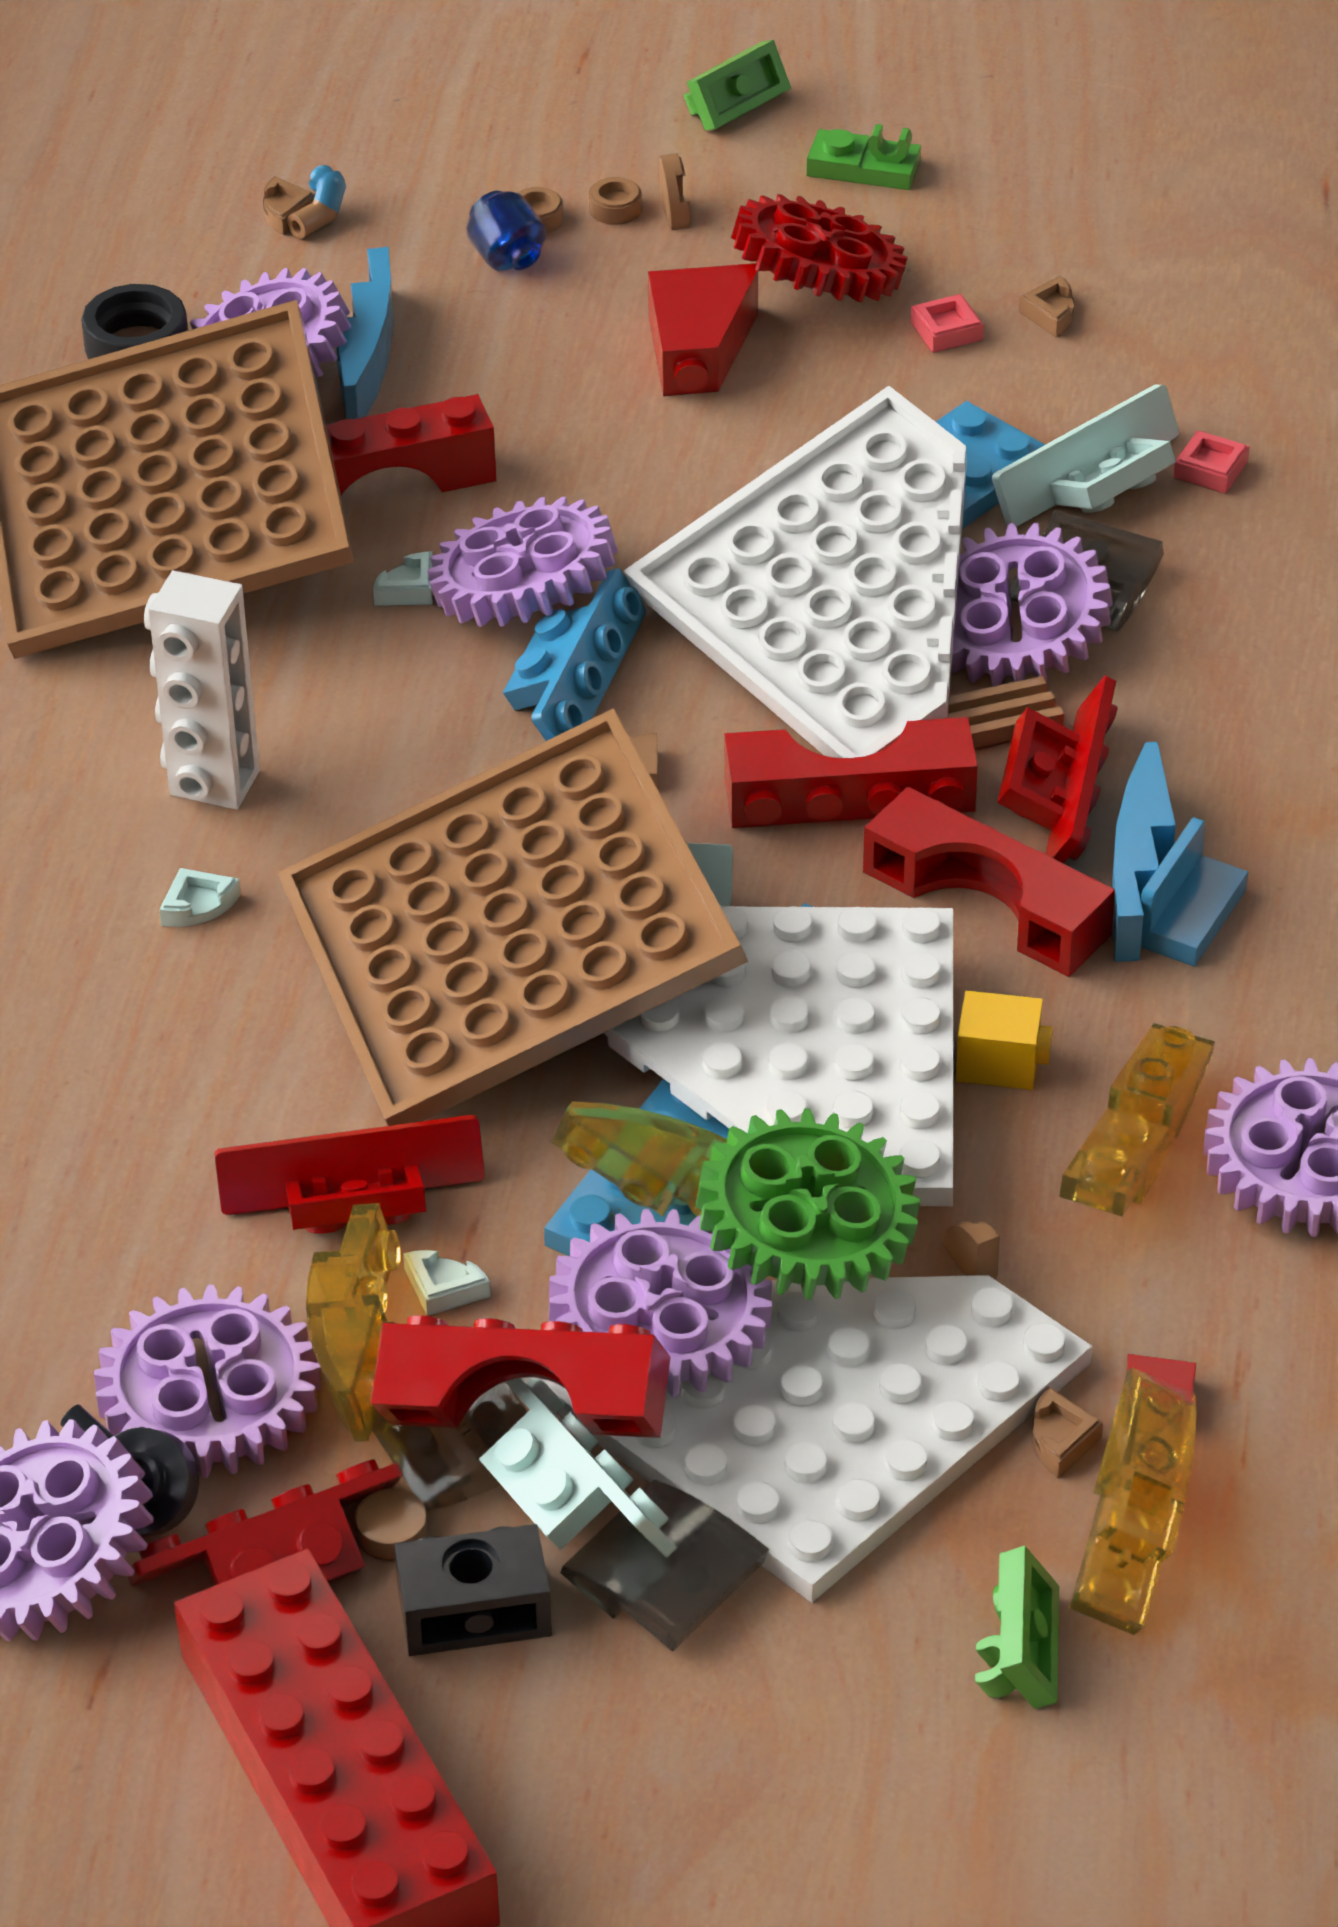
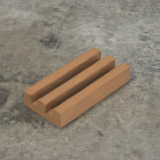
(997, 708)

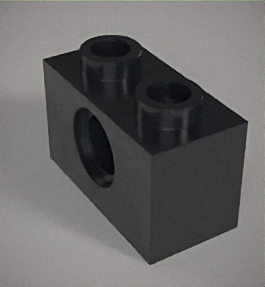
(473, 1589)

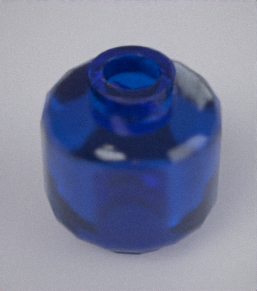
(506, 229)

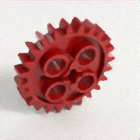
(819, 248)

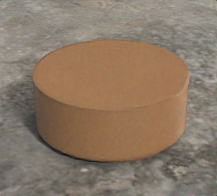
(615, 200)
(546, 204)
(389, 1518)

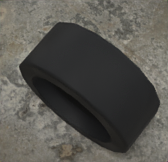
(130, 307)

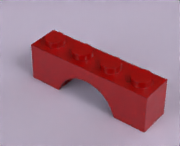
(443, 439)
(783, 783)
(931, 847)
(437, 1371)

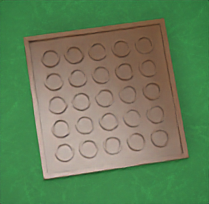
(160, 461)
(508, 920)

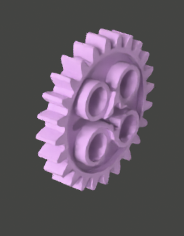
(318, 300)
(522, 561)
(1060, 604)
(1263, 1133)
(673, 1287)
(255, 1364)
(65, 1524)

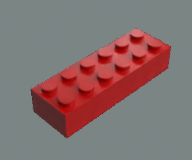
(333, 1753)

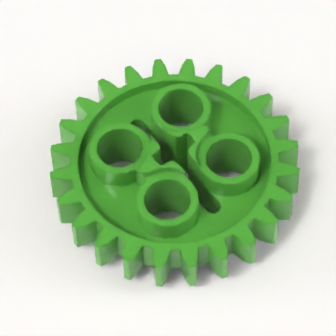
(807, 1203)

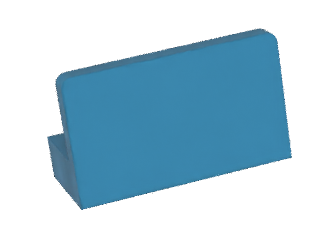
(1189, 898)

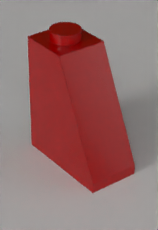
(700, 323)

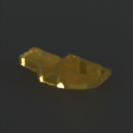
(1140, 1121)
(638, 1151)
(347, 1313)
(1139, 1503)

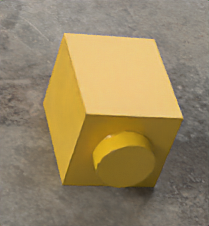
(1001, 1040)

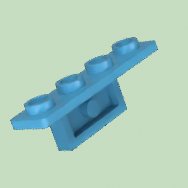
(576, 657)

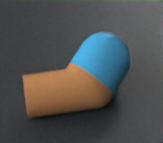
(326, 204)

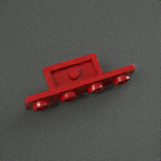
(1055, 770)
(332, 1172)
(295, 1524)

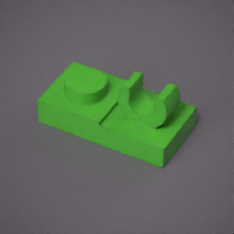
(737, 85)
(864, 158)
(1029, 1632)

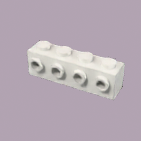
(203, 688)

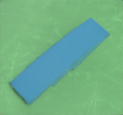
(369, 340)
(1141, 842)

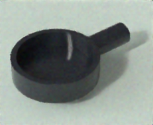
(167, 1465)

